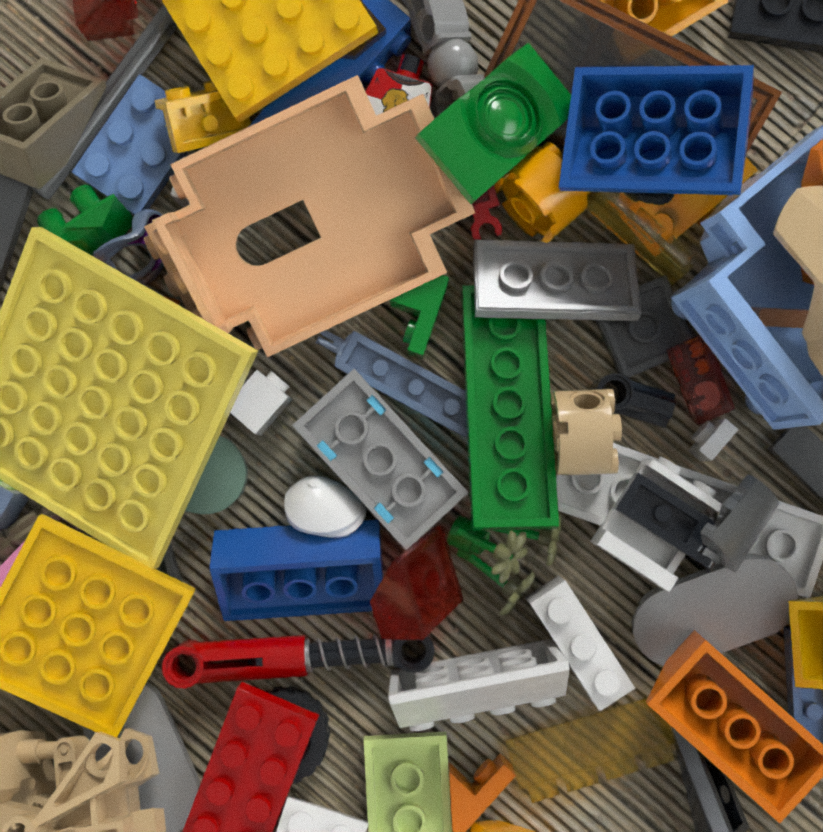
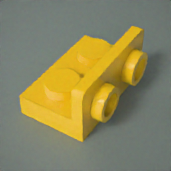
(197, 117)

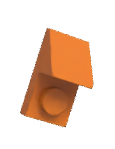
(471, 799)

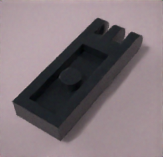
(665, 517)

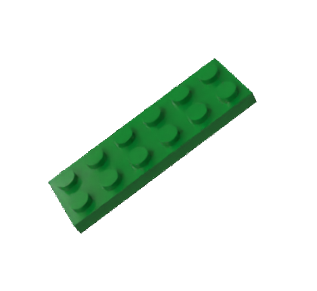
(508, 421)

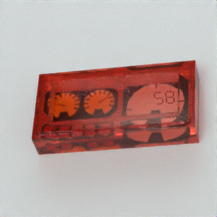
(700, 380)

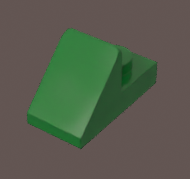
(423, 302)

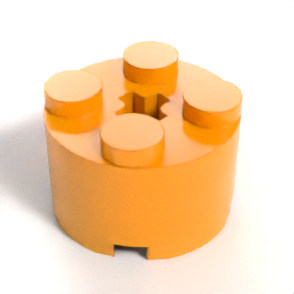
(535, 195)

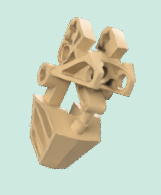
(87, 792)

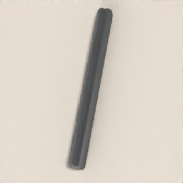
(133, 63)

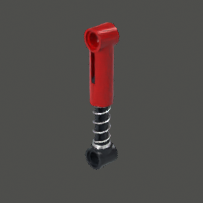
(285, 658)

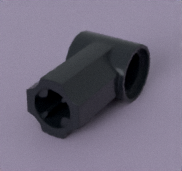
(639, 400)

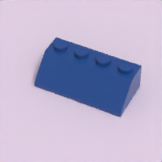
(294, 572)

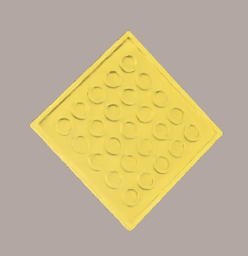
(109, 396)

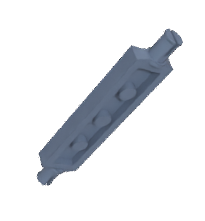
(400, 379)

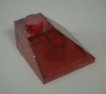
(417, 590)

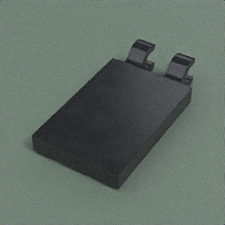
(779, 23)

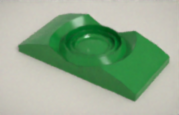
(497, 123)

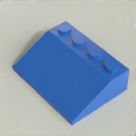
(658, 129)

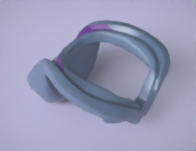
(136, 237)

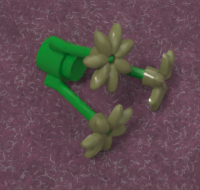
(475, 541)

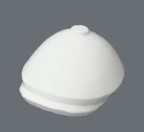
(323, 507)

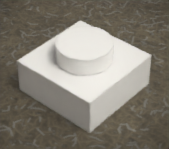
(711, 439)

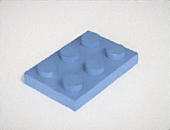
(131, 150)

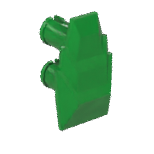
(96, 223)

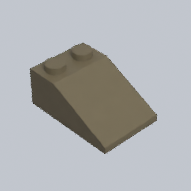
(44, 119)

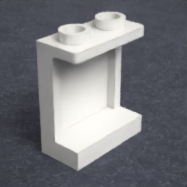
(642, 549)

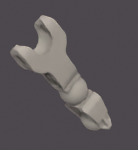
(444, 35)

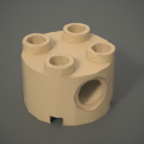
(585, 432)

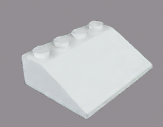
(478, 684)

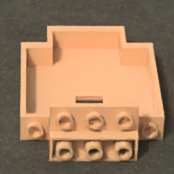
(365, 190)

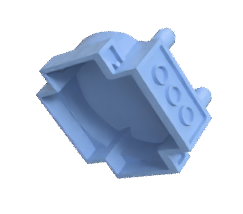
(755, 270)

